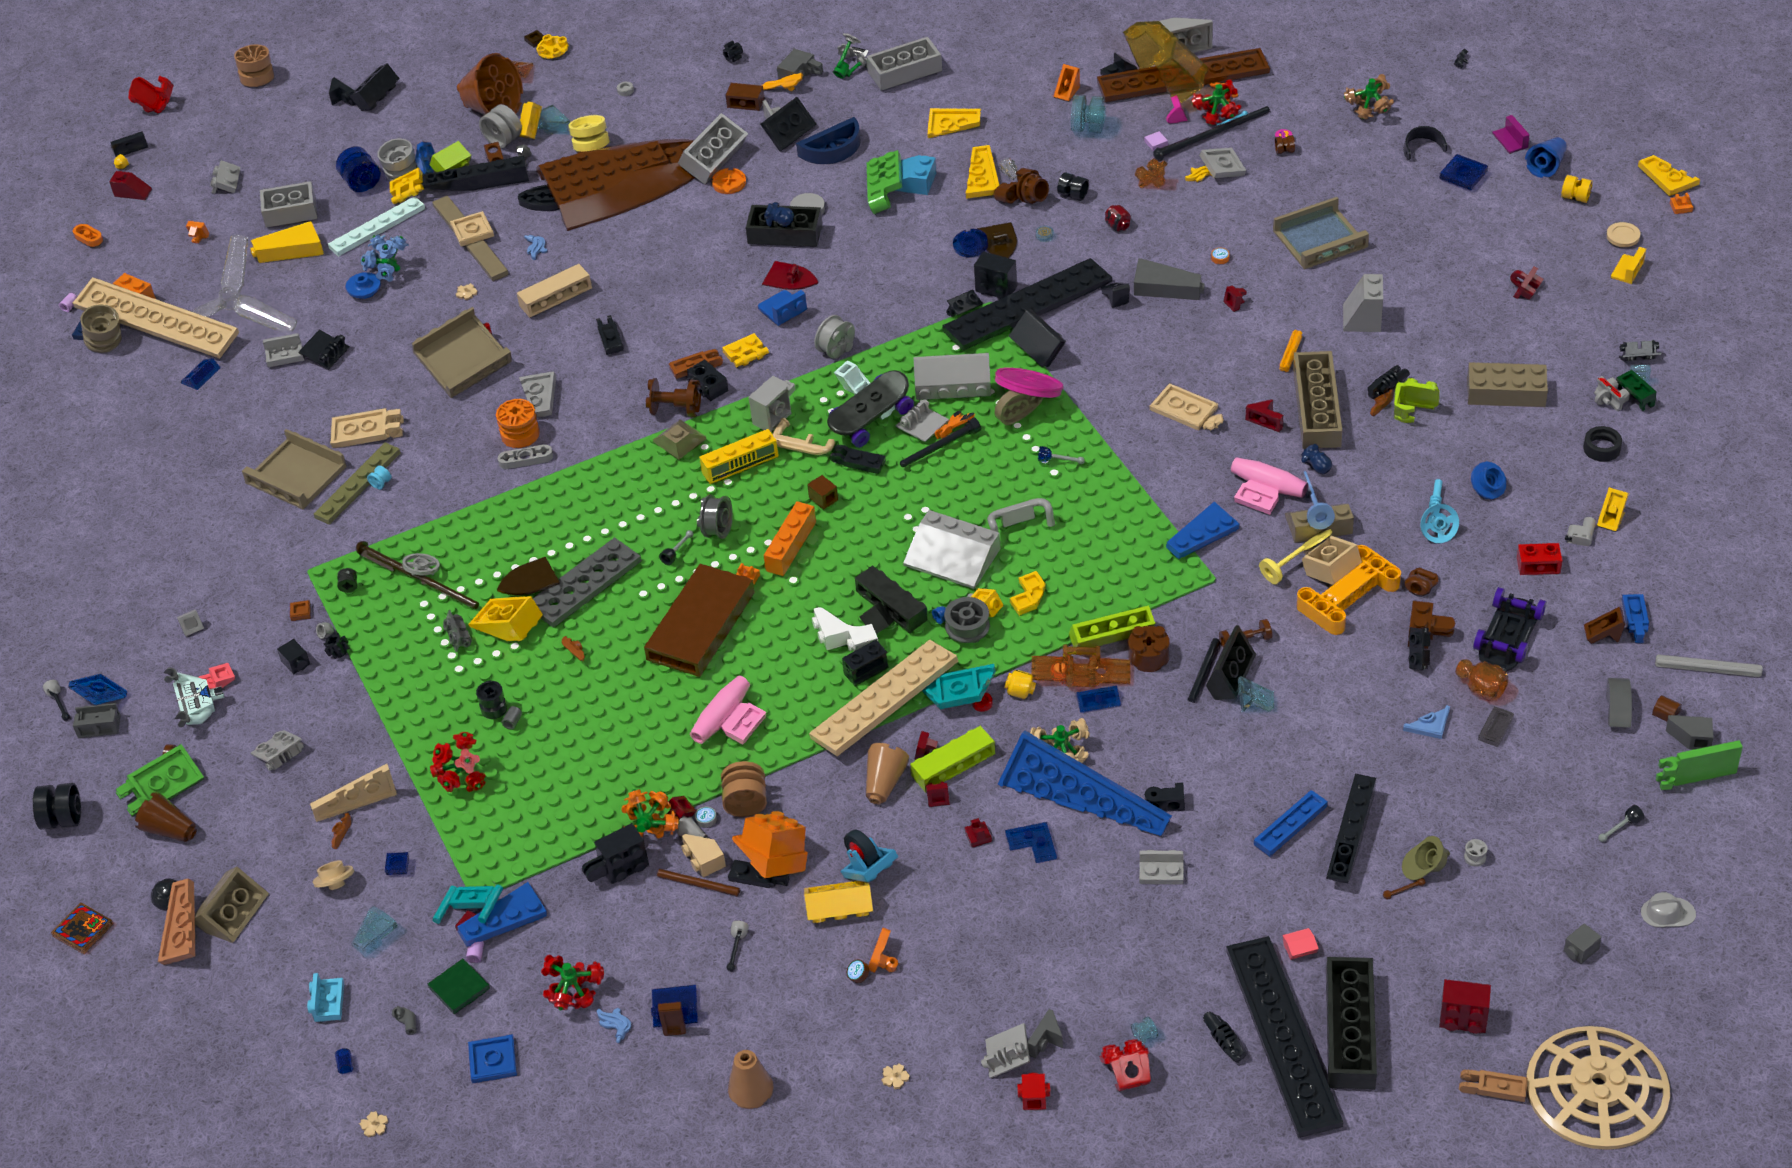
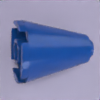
(1545, 157)

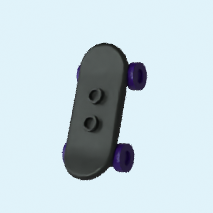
(869, 404)

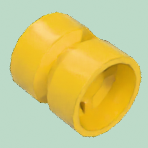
(1576, 188)

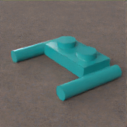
(468, 898)

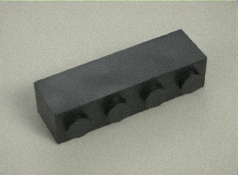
(899, 603)

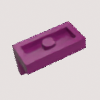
(1513, 136)

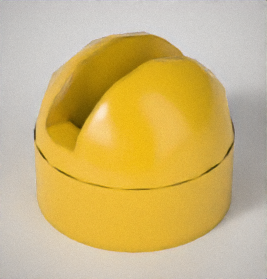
(121, 162)

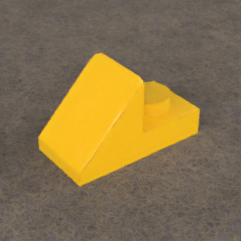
(1613, 509)

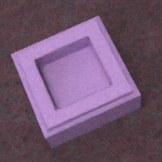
(1156, 140)

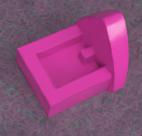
(1177, 113)

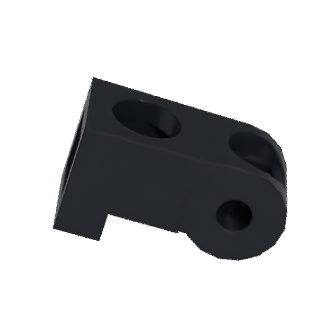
(1167, 798)

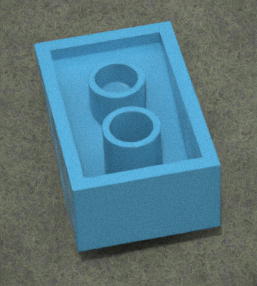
(918, 174)

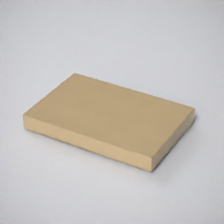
(1183, 406)

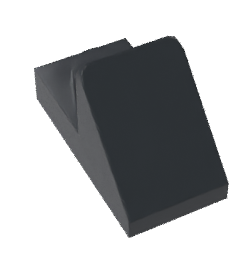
(1120, 65)
(340, 91)
(1118, 293)

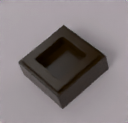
(533, 38)

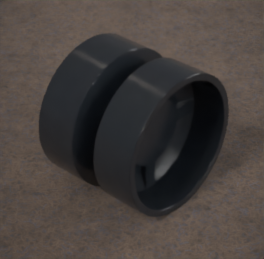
(56, 806)

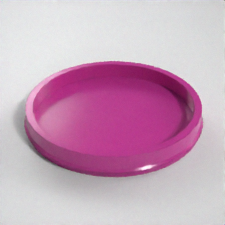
(1028, 382)

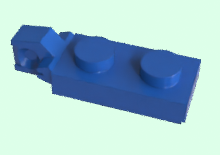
(1635, 615)

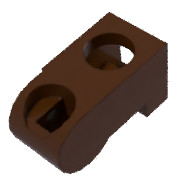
(493, 156)

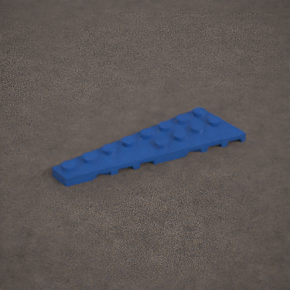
(1054, 775)

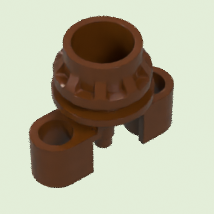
(1028, 189)

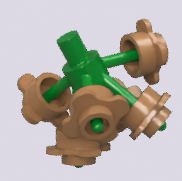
(1372, 90)

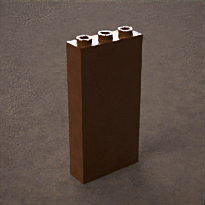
(699, 620)

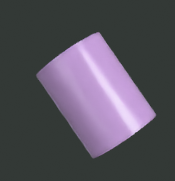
(67, 303)
(474, 952)

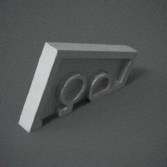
(540, 392)

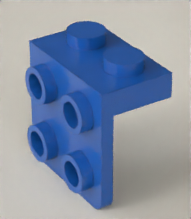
(783, 306)

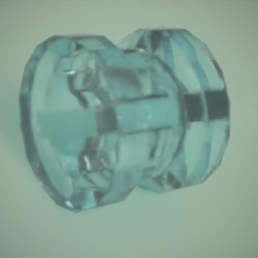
(1144, 1030)

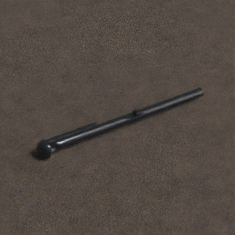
(1159, 153)

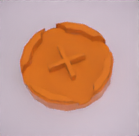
(728, 181)

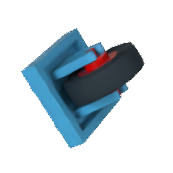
(865, 857)

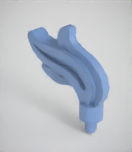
(537, 246)
(615, 1020)

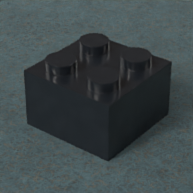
(995, 275)

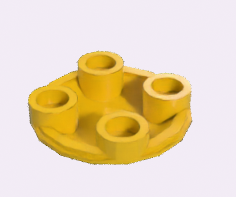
(552, 46)

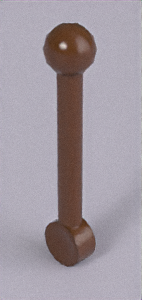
(1388, 894)

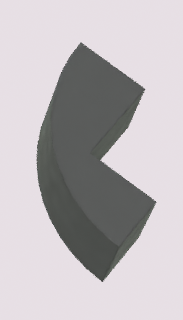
(1619, 701)

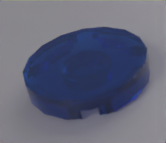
(970, 243)

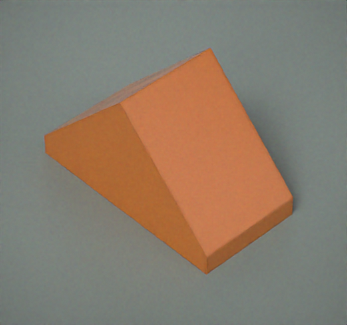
(1067, 83)

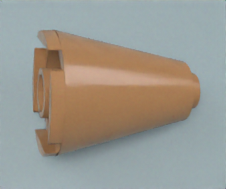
(883, 771)
(749, 1081)

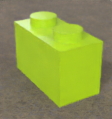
(450, 158)

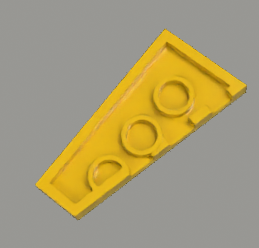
(982, 173)

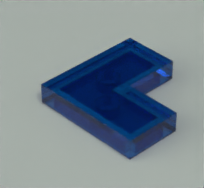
(1034, 836)

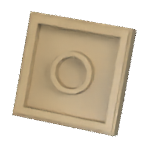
(472, 228)

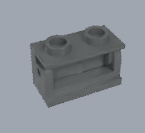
(96, 720)

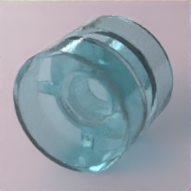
(1092, 114)

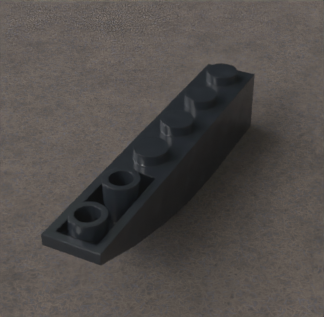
(479, 176)
(1352, 828)

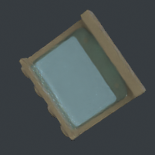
(1318, 233)

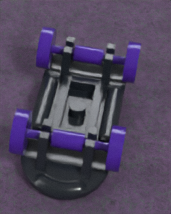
(1509, 630)

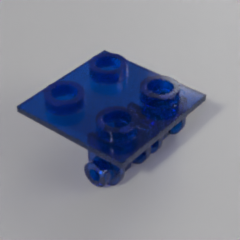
(685, 994)

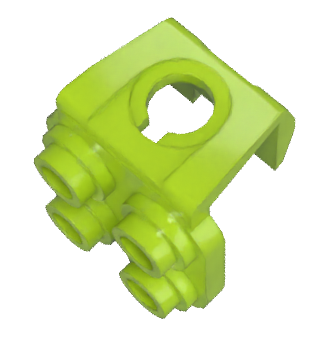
(1414, 395)

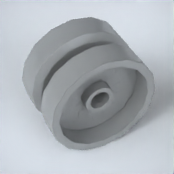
(500, 125)

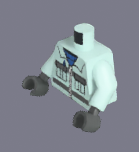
(193, 697)

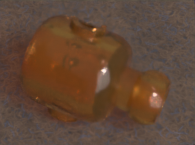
(1483, 678)

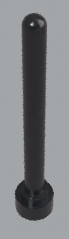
(971, 427)

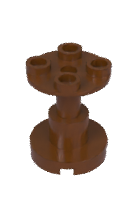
(684, 398)

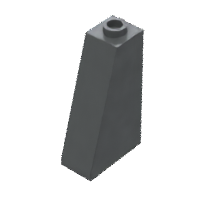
(1166, 281)

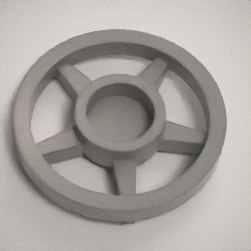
(420, 564)

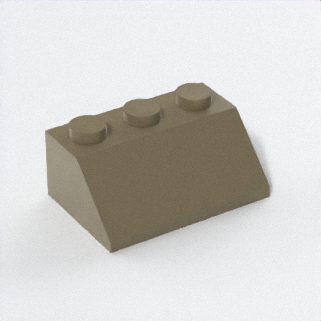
(1302, 531)
(230, 905)

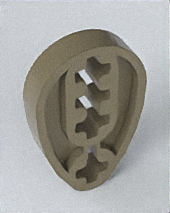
(1015, 406)

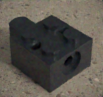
(617, 856)

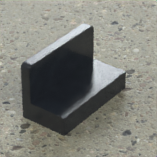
(129, 144)

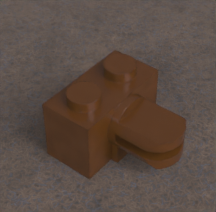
(1438, 625)

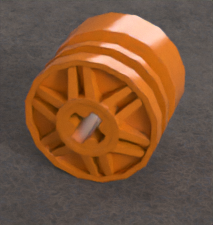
(517, 423)

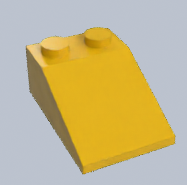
(507, 617)

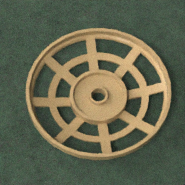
(1596, 1095)

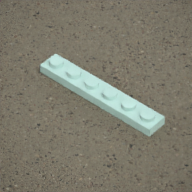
(376, 226)

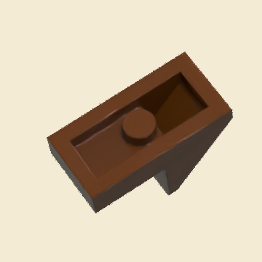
(1608, 624)

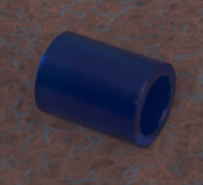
(344, 1061)

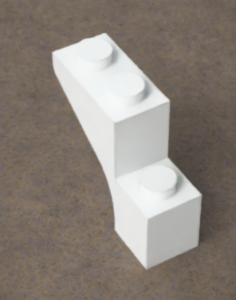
(836, 633)

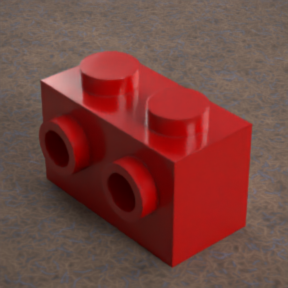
(1539, 559)

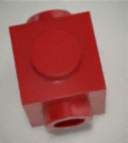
(1033, 1091)

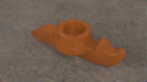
(1381, 402)
(574, 647)
(340, 830)

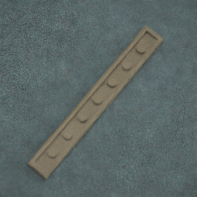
(479, 250)

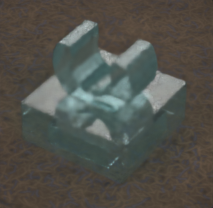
(1642, 371)

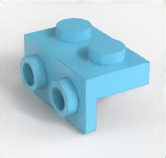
(326, 998)

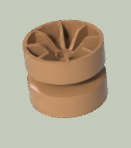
(254, 65)

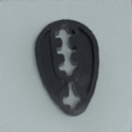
(538, 199)

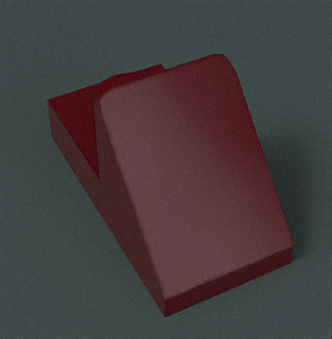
(1263, 415)

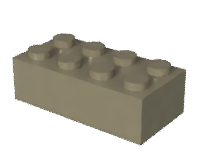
(1507, 384)

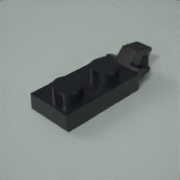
(745, 873)

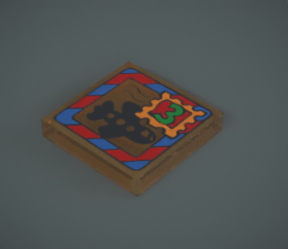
(82, 928)

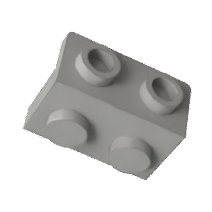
(225, 177)
(283, 350)

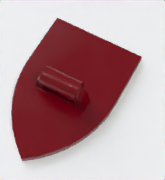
(789, 277)

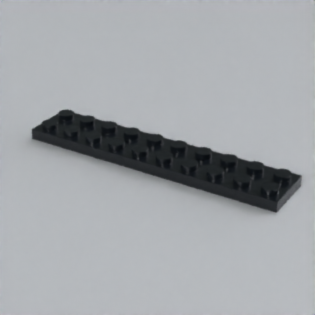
(1039, 297)
(1284, 1037)

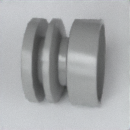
(397, 158)

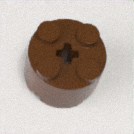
(1148, 648)

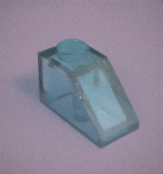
(553, 121)

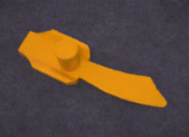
(786, 82)

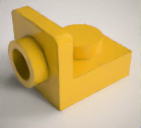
(990, 598)

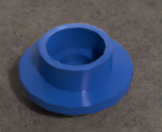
(363, 285)
(1488, 480)

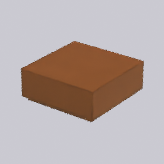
(300, 610)

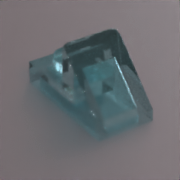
(1254, 694)

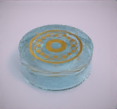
(1044, 233)

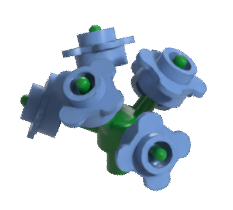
(388, 263)

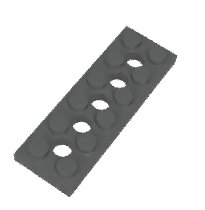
(586, 571)

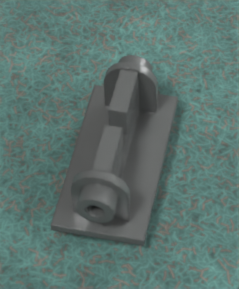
(457, 631)

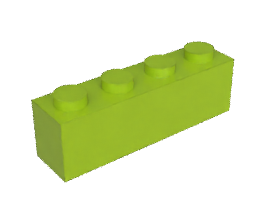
(1110, 628)
(953, 758)

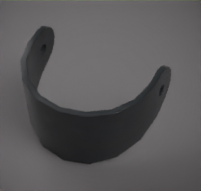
(1424, 132)

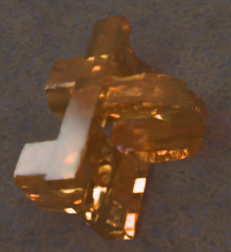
(1153, 175)

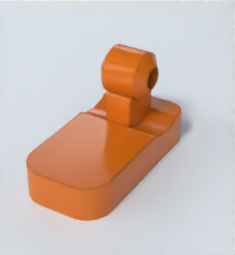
(880, 959)

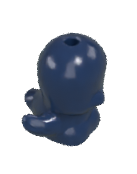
(780, 215)
(1319, 460)

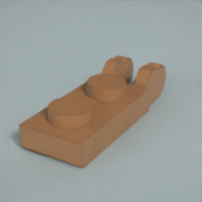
(1494, 1084)

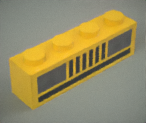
(739, 456)

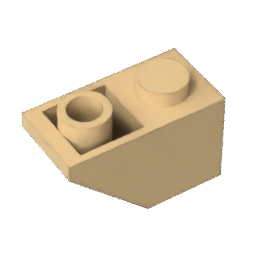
(704, 853)

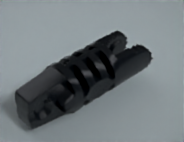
(1387, 381)
(1225, 1036)

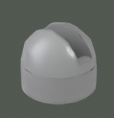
(324, 630)

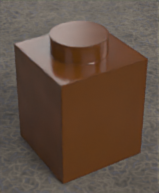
(822, 492)

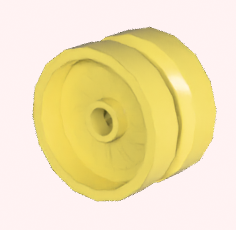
(588, 133)

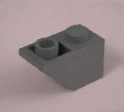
(1691, 731)

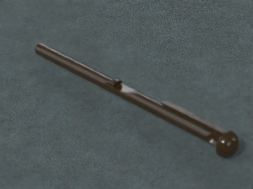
(391, 564)

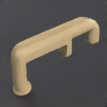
(800, 445)

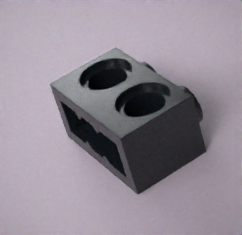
(711, 380)

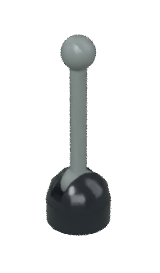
(668, 555)
(1632, 815)

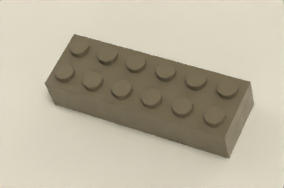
(1317, 399)

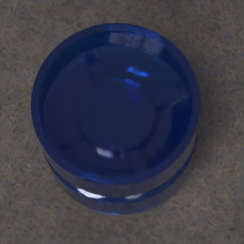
(358, 169)

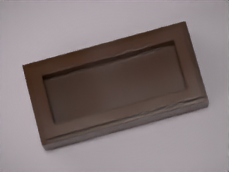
(672, 1018)

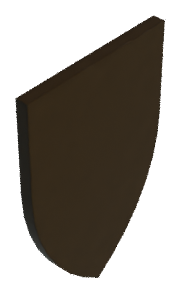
(1001, 239)
(529, 578)

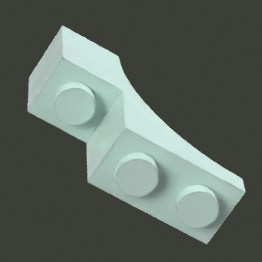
(854, 381)

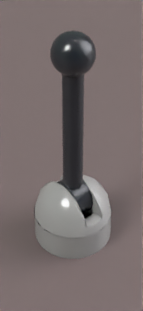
(52, 689)
(738, 930)

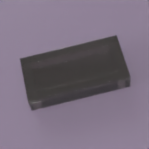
(1496, 726)

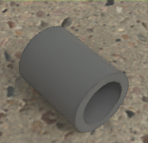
(511, 717)

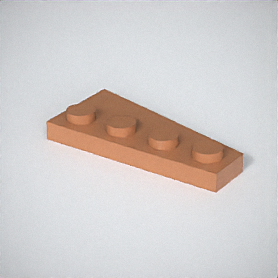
(179, 926)

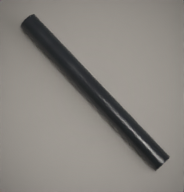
(1203, 670)

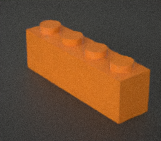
(789, 538)

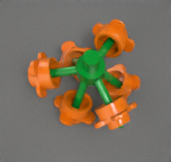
(650, 821)

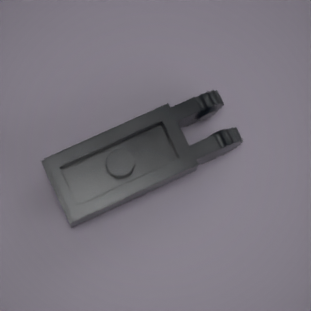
(609, 336)
(858, 459)

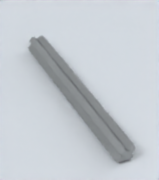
(1708, 665)

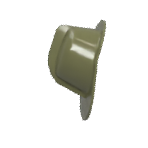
(1425, 858)

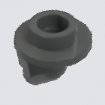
(523, 150)

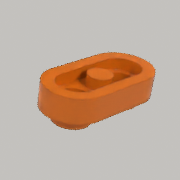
(87, 235)

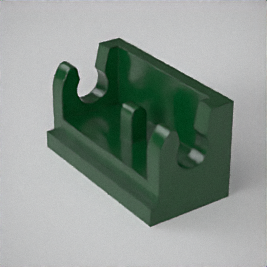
(1638, 388)

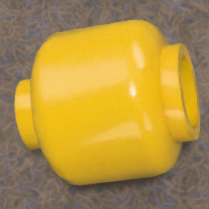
(1020, 684)

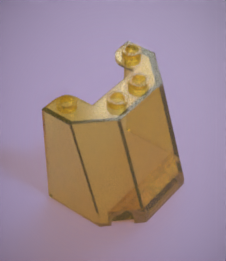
(1178, 65)

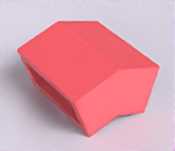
(1300, 943)

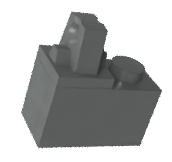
(799, 62)

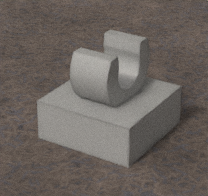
(190, 622)

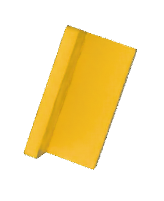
(530, 119)
(1629, 266)

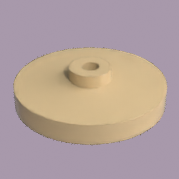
(1623, 234)

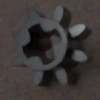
(732, 51)
(336, 645)

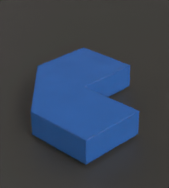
(423, 156)

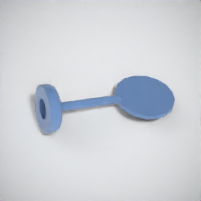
(1320, 514)

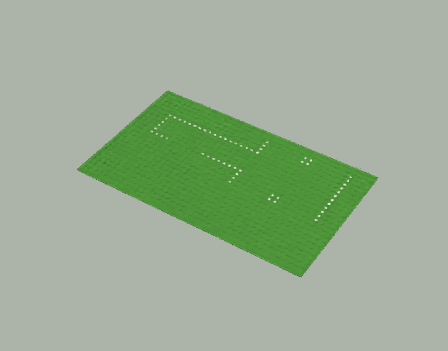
(627, 722)

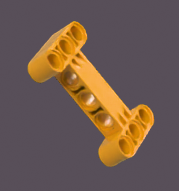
(1329, 607)

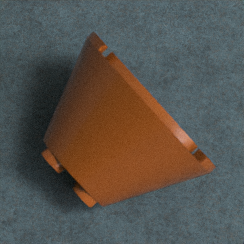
(491, 83)

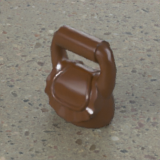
(1421, 581)

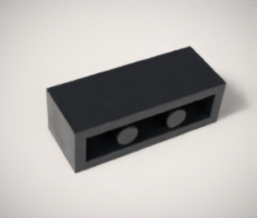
(375, 87)

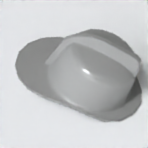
(1667, 911)

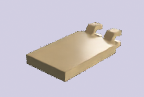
(366, 427)

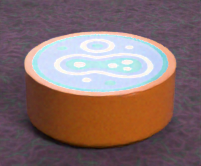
(1220, 256)

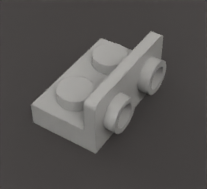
(1161, 867)

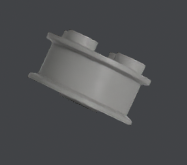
(834, 336)

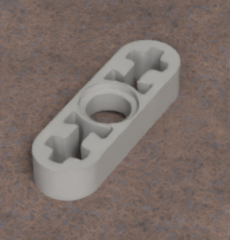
(512, 454)

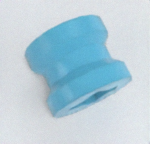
(379, 477)

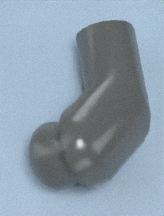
(406, 1017)

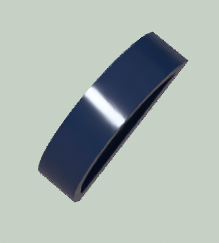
(814, 147)

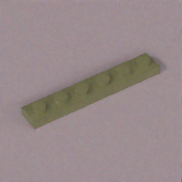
(355, 484)

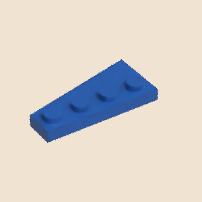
(1202, 530)
(509, 913)

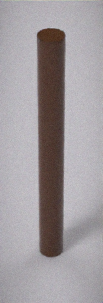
(698, 882)

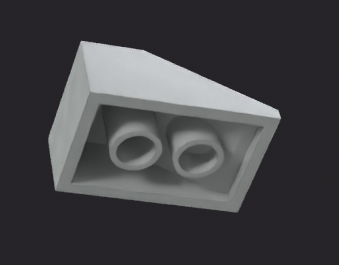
(1194, 33)

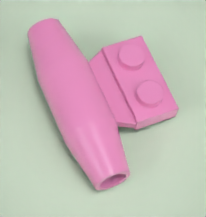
(1264, 484)
(728, 712)

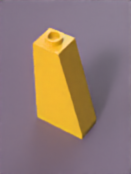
(287, 244)

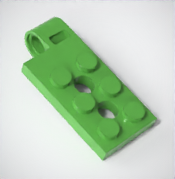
(883, 176)

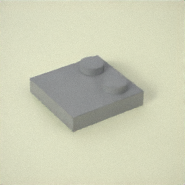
(1222, 162)

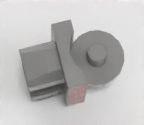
(1608, 393)

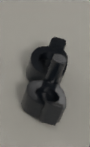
(1460, 58)

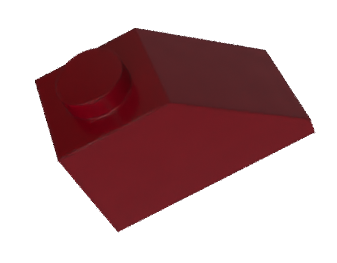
(129, 186)

